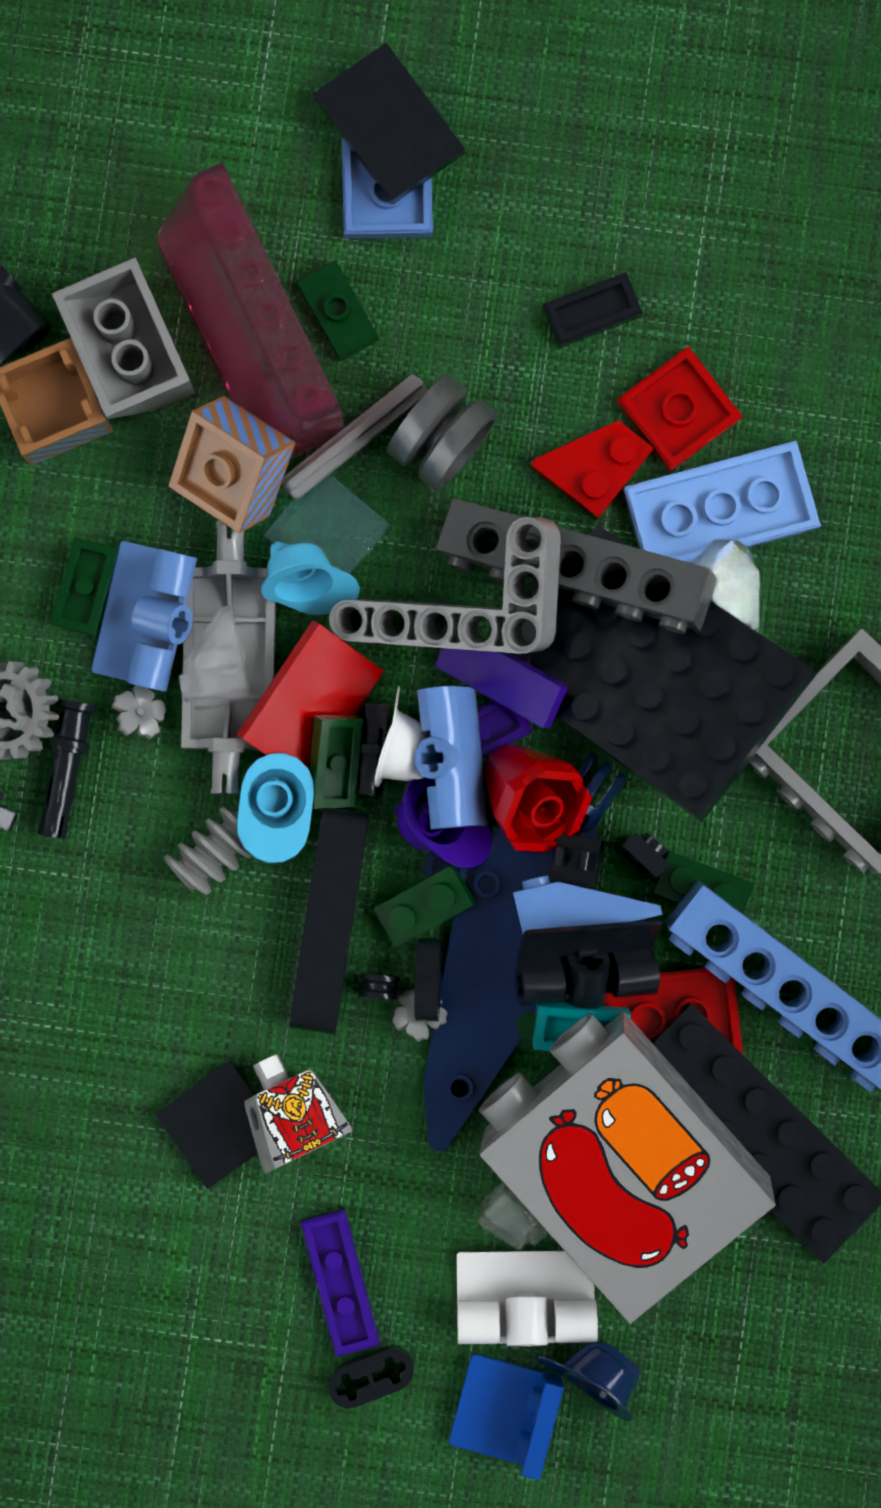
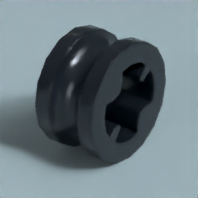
(379, 986)

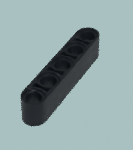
(329, 920)

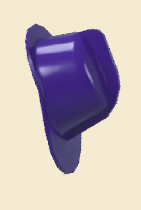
(458, 846)

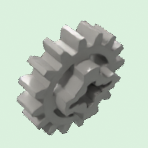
(28, 706)

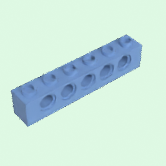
(704, 908)

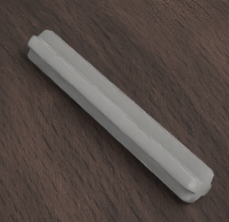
(353, 437)

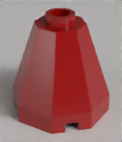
(534, 797)

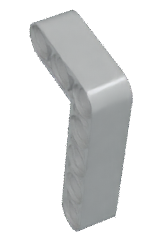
(463, 619)

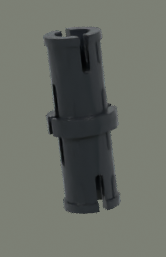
(372, 741)

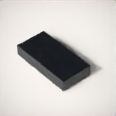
(592, 310)

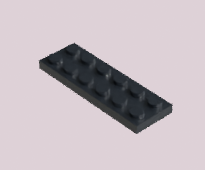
(812, 1181)

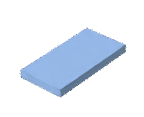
(738, 498)

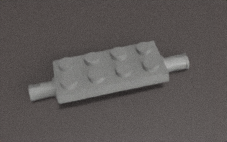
(239, 586)

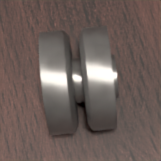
(442, 432)

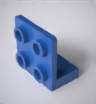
(507, 1412)

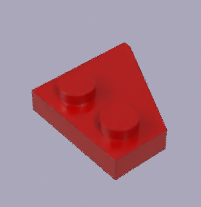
(594, 466)

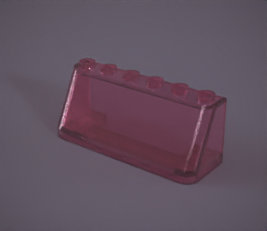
(246, 313)

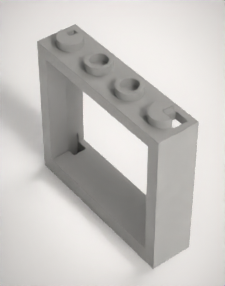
(794, 788)

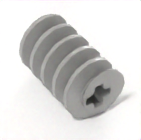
(209, 853)

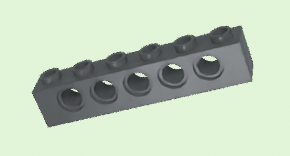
(690, 584)

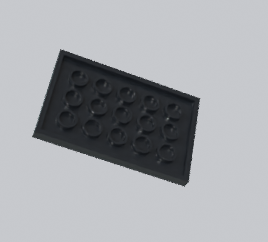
(666, 702)

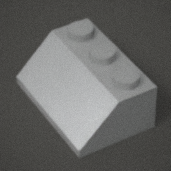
(123, 341)

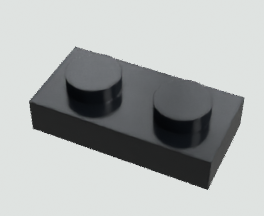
(644, 854)

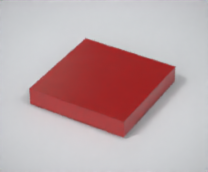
(679, 409)

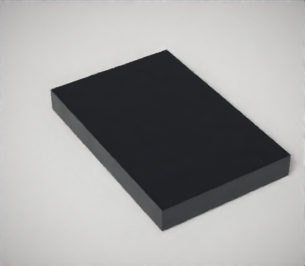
(389, 123)

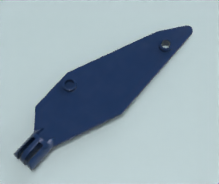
(481, 973)

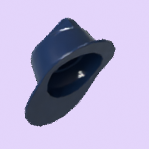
(601, 1373)

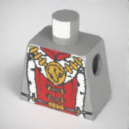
(291, 1115)

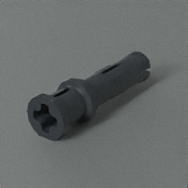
(68, 745)

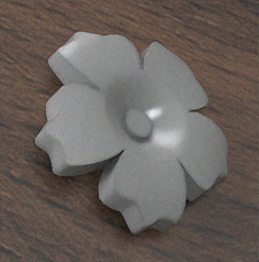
(139, 712)
(405, 1018)

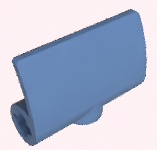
(145, 616)
(452, 757)

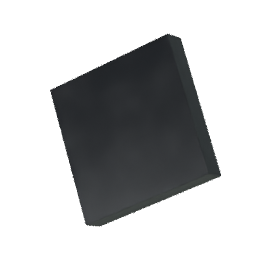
(212, 1124)

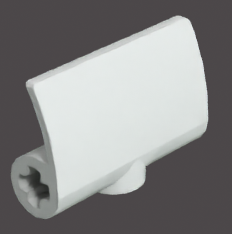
(524, 1299)

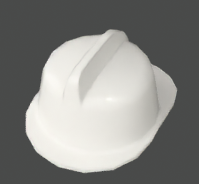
(399, 748)

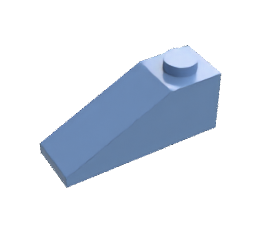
(567, 905)

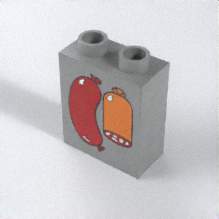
(623, 1163)

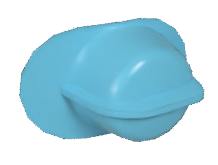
(305, 579)
(275, 808)

